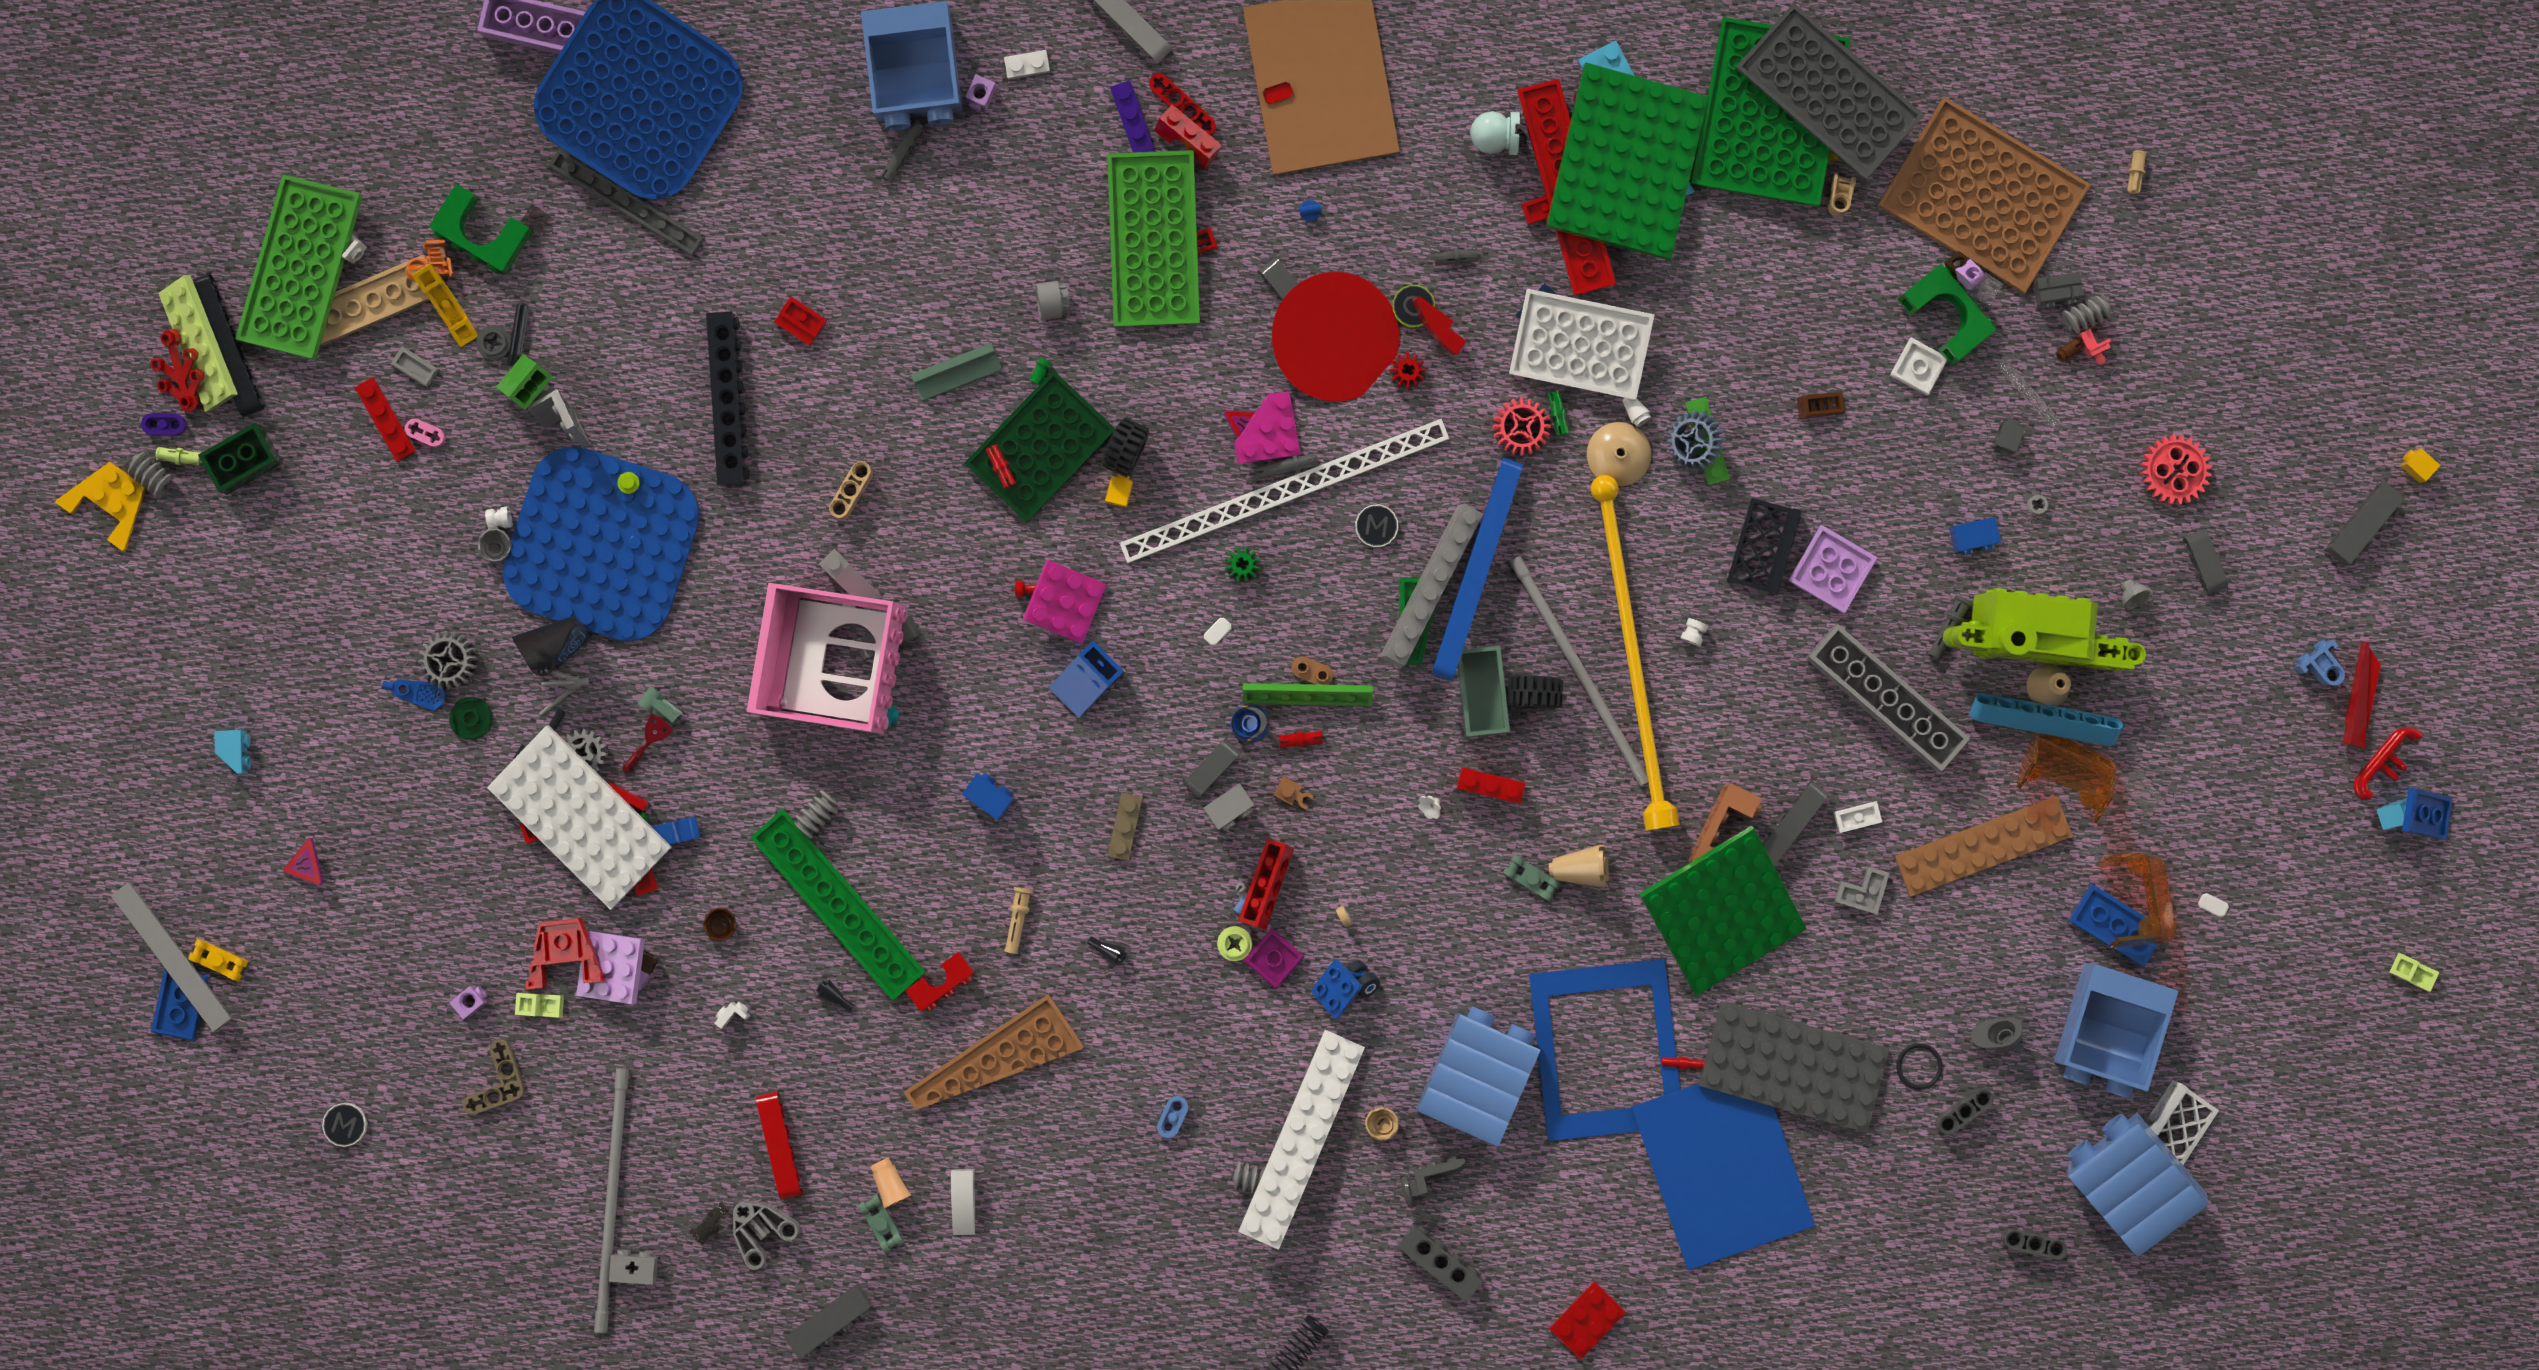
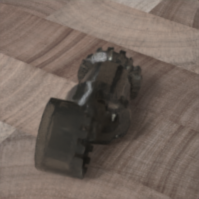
(708, 1227)

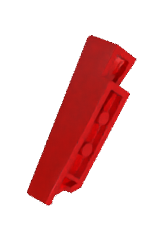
(2361, 697)

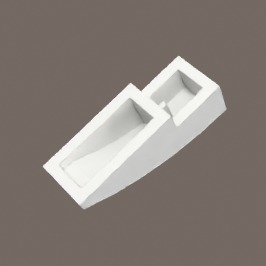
(963, 1201)

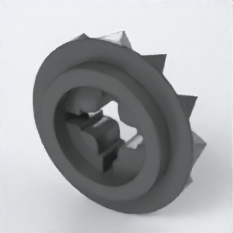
(490, 333)

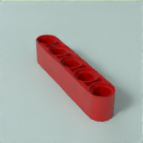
(778, 1147)

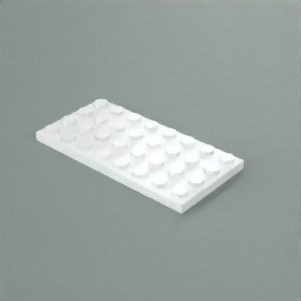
(579, 817)

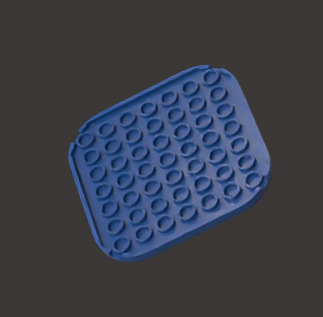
(638, 96)
(598, 550)

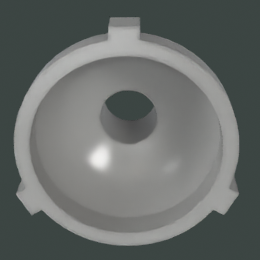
(2134, 594)

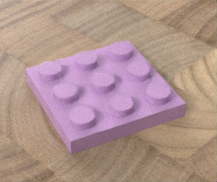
(1832, 569)
(621, 965)

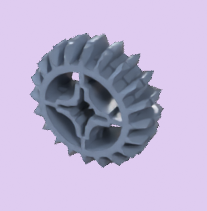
(1702, 424)

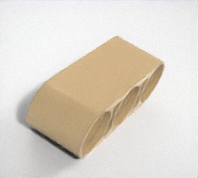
(851, 480)

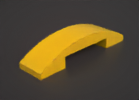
(445, 304)

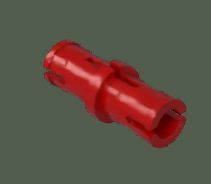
(1000, 466)
(1300, 739)

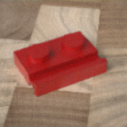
(800, 321)

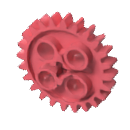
(2161, 457)

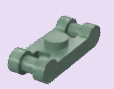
(1532, 878)
(881, 1223)

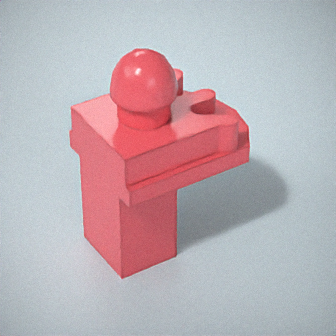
(2091, 347)

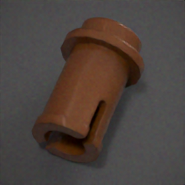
(2065, 352)

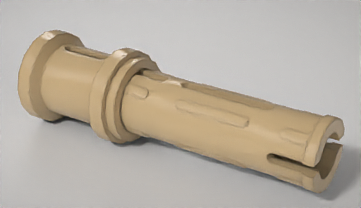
(1019, 909)

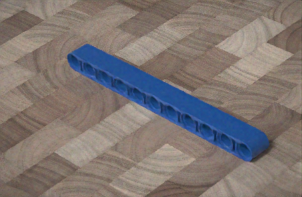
(1477, 569)

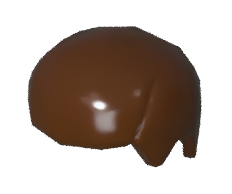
(713, 926)

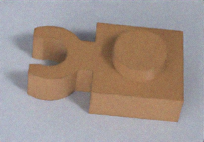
(1290, 791)

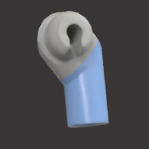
(1242, 889)

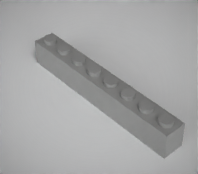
(1431, 585)

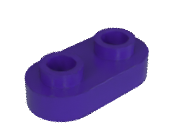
(164, 424)

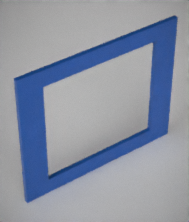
(1595, 979)

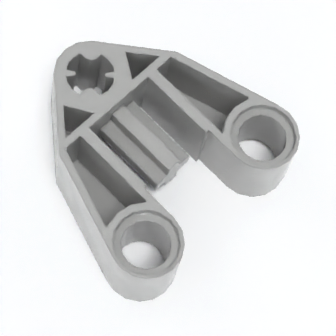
(746, 1241)

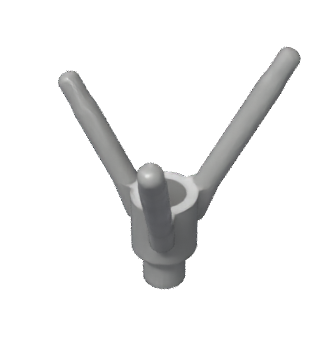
(572, 684)

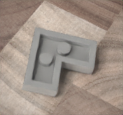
(1866, 897)

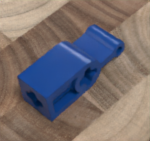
(679, 831)

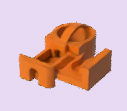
(436, 257)

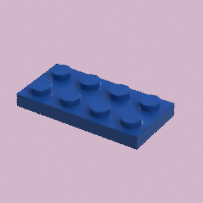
(2109, 919)

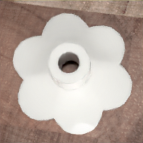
(1430, 807)

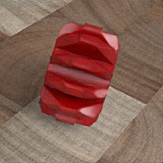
(1409, 363)

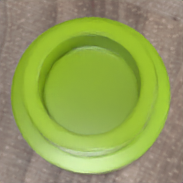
(628, 482)

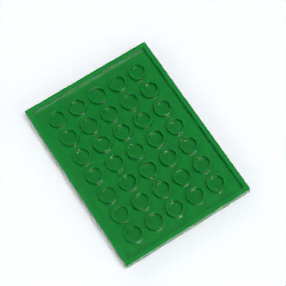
(1747, 138)
(1627, 161)

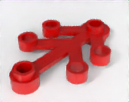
(187, 394)

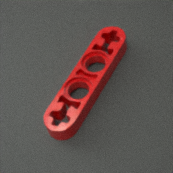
(1184, 103)

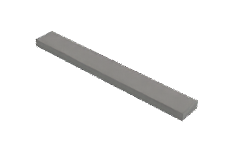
(171, 957)

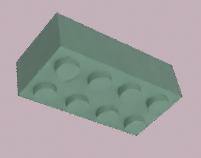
(1483, 692)

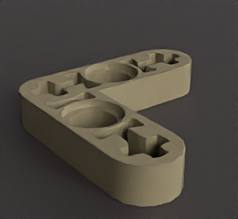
(506, 1081)

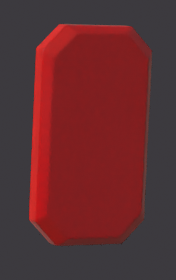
(1277, 92)

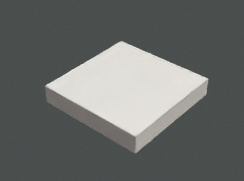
(1919, 366)

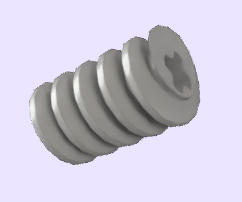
(2087, 313)
(148, 474)
(816, 814)
(1246, 1177)

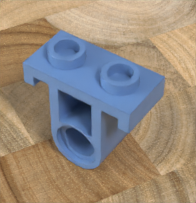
(2320, 662)

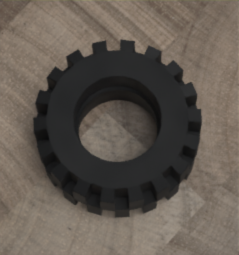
(1125, 447)
(1535, 692)

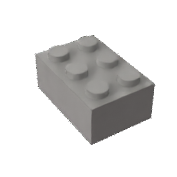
(1229, 807)

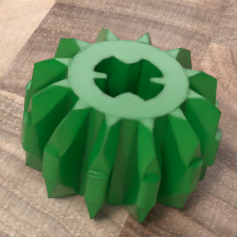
(1246, 558)

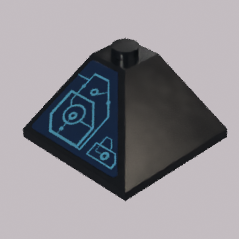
(551, 644)

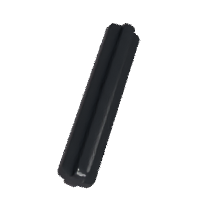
(518, 333)

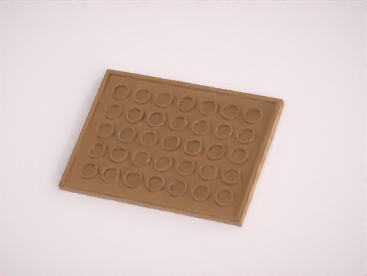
(1336, 78)
(1984, 195)

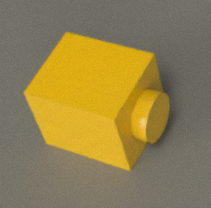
(2419, 465)
(1119, 491)

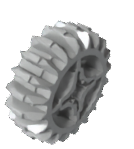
(429, 655)

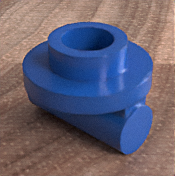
(1310, 210)

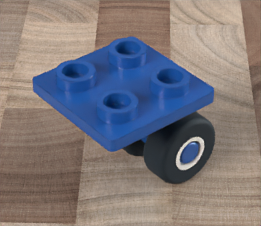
(1341, 985)

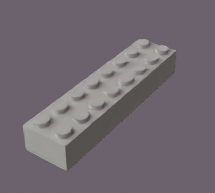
(1887, 698)

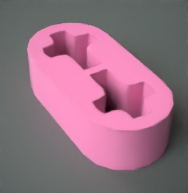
(423, 437)

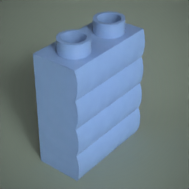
(912, 64)
(2115, 1029)
(1479, 1076)
(2135, 1183)

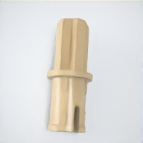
(2136, 172)

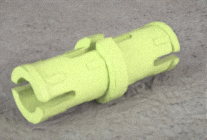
(178, 456)

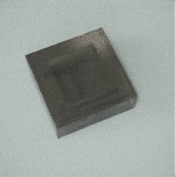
(535, 219)

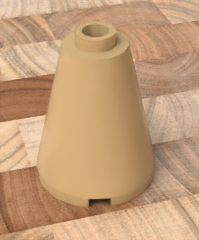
(2048, 685)
(1582, 867)

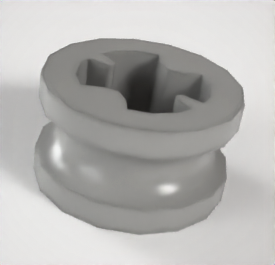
(2040, 510)

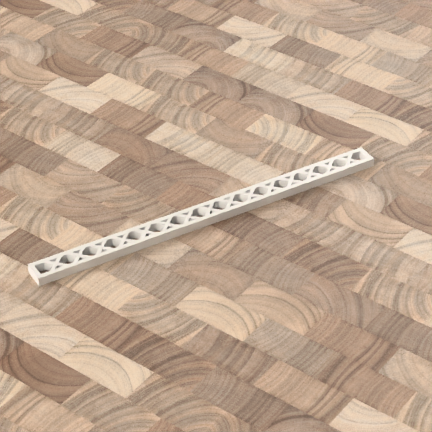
(1397, 439)

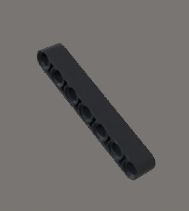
(247, 395)

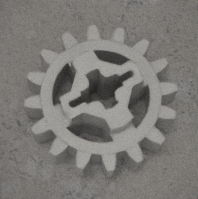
(588, 743)

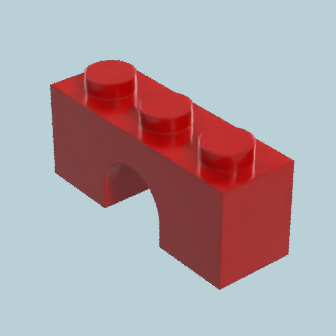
(1177, 126)
(1490, 785)
(957, 971)

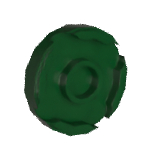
(471, 718)

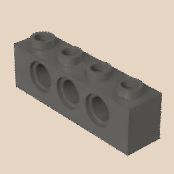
(1463, 1288)

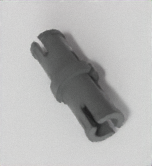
(1456, 256)

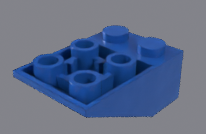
(1086, 679)

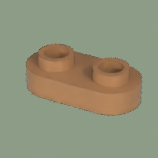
(1312, 671)

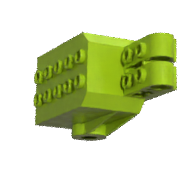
(2041, 631)

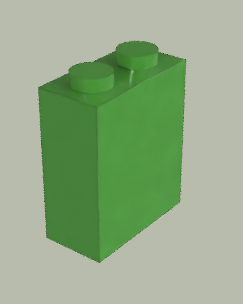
(524, 382)

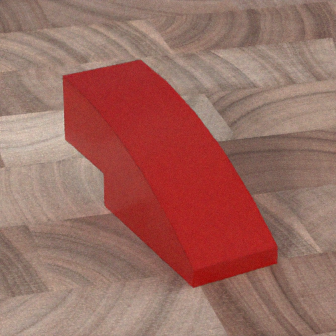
(1438, 326)

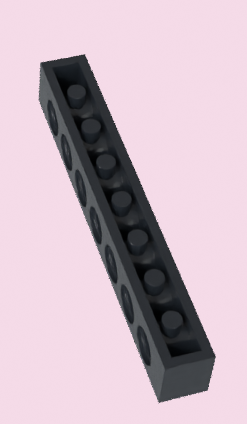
(715, 325)

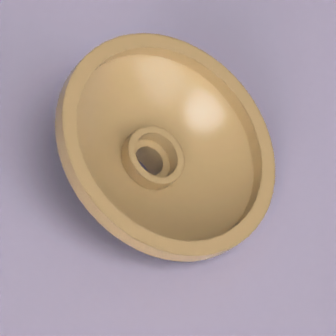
(1603, 455)

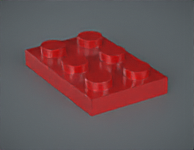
(1587, 1320)

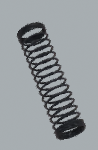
(1319, 1328)

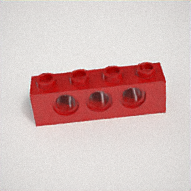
(1266, 884)

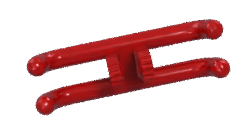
(2378, 761)

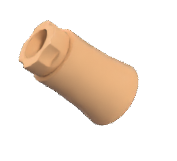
(889, 1183)

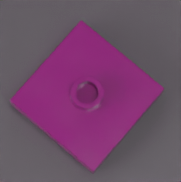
(1273, 958)

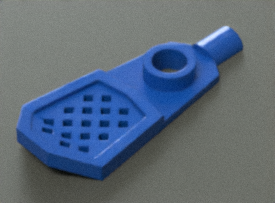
(414, 691)

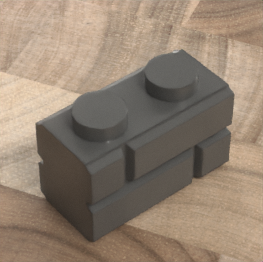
(2058, 289)

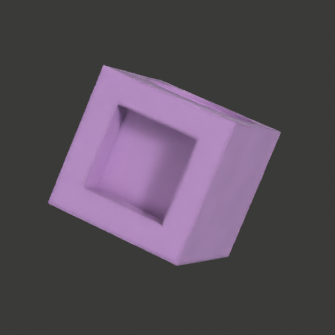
(977, 84)
(461, 1005)

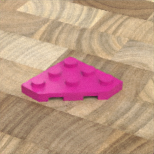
(1269, 432)

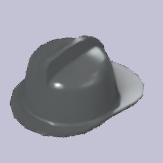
(1998, 1033)

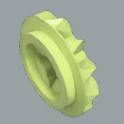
(1235, 933)

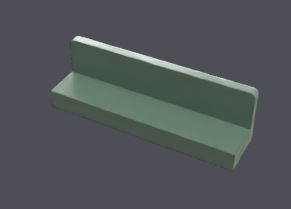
(956, 371)

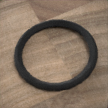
(1935, 1053)

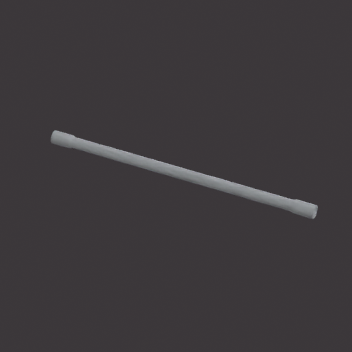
(1524, 575)
(620, 1086)

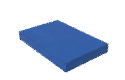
(2427, 814)
(174, 1012)

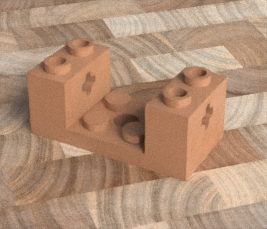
(1730, 798)

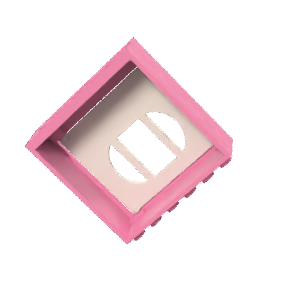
(794, 651)

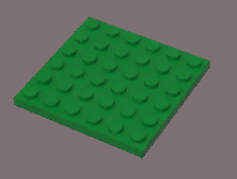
(1723, 911)

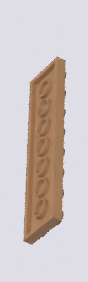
(1983, 846)

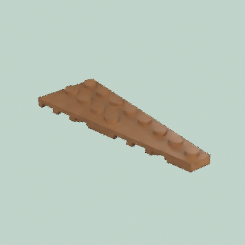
(1019, 1044)

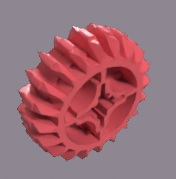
(1527, 434)

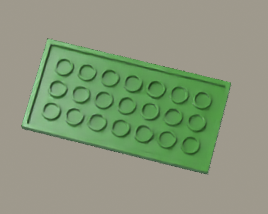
(1153, 238)
(299, 267)

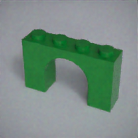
(450, 225)
(1974, 324)

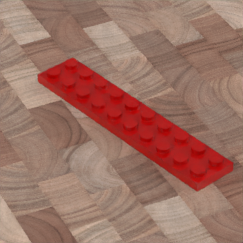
(1548, 127)

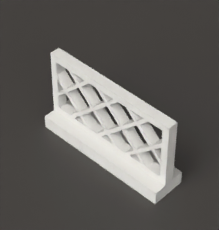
(2166, 1107)

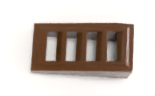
(1803, 407)

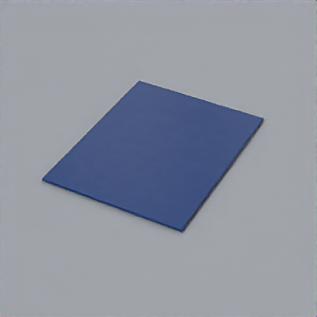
(1721, 1172)

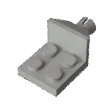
(552, 407)

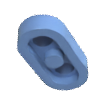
(1172, 1116)

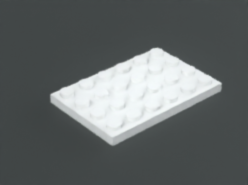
(1581, 344)

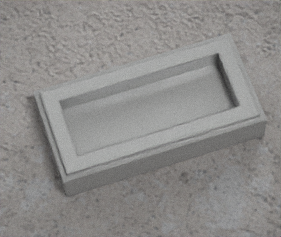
(414, 366)

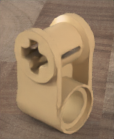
(1842, 191)

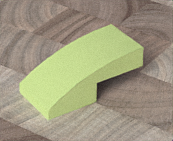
(2414, 972)
(539, 1005)

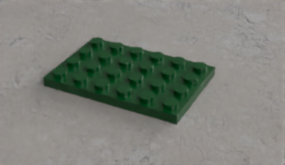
(1043, 444)

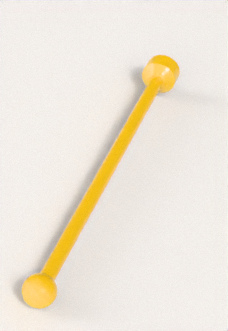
(1659, 812)

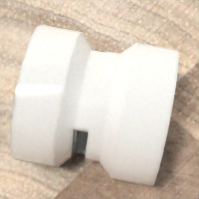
(500, 518)
(1694, 632)

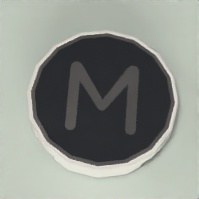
(1376, 525)
(344, 1124)

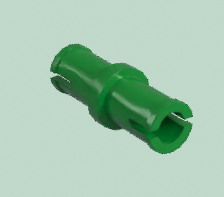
(1558, 413)

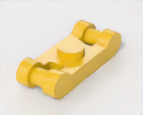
(218, 959)

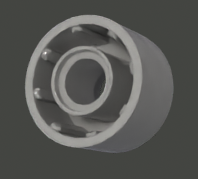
(1052, 300)

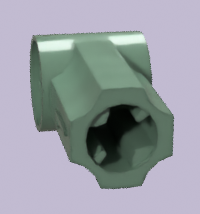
(657, 704)

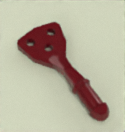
(650, 738)

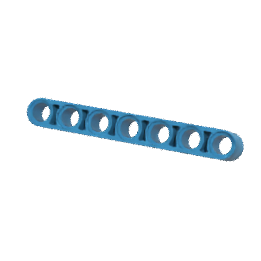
(2046, 719)

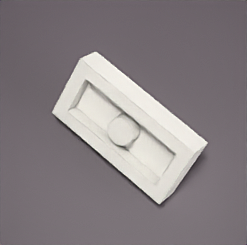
(1027, 64)
(1857, 817)

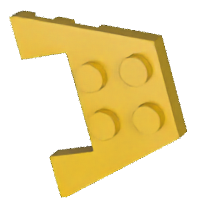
(113, 492)

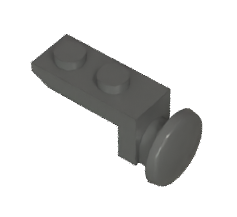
(1418, 1189)

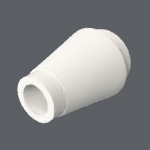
(1636, 411)

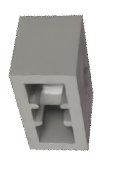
(622, 1273)

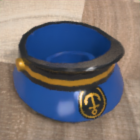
(1250, 723)

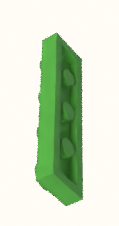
(1718, 471)

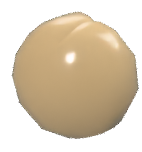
(1386, 1129)

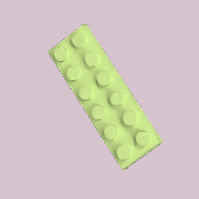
(190, 320)

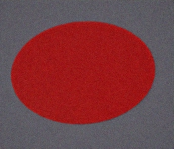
(1334, 335)

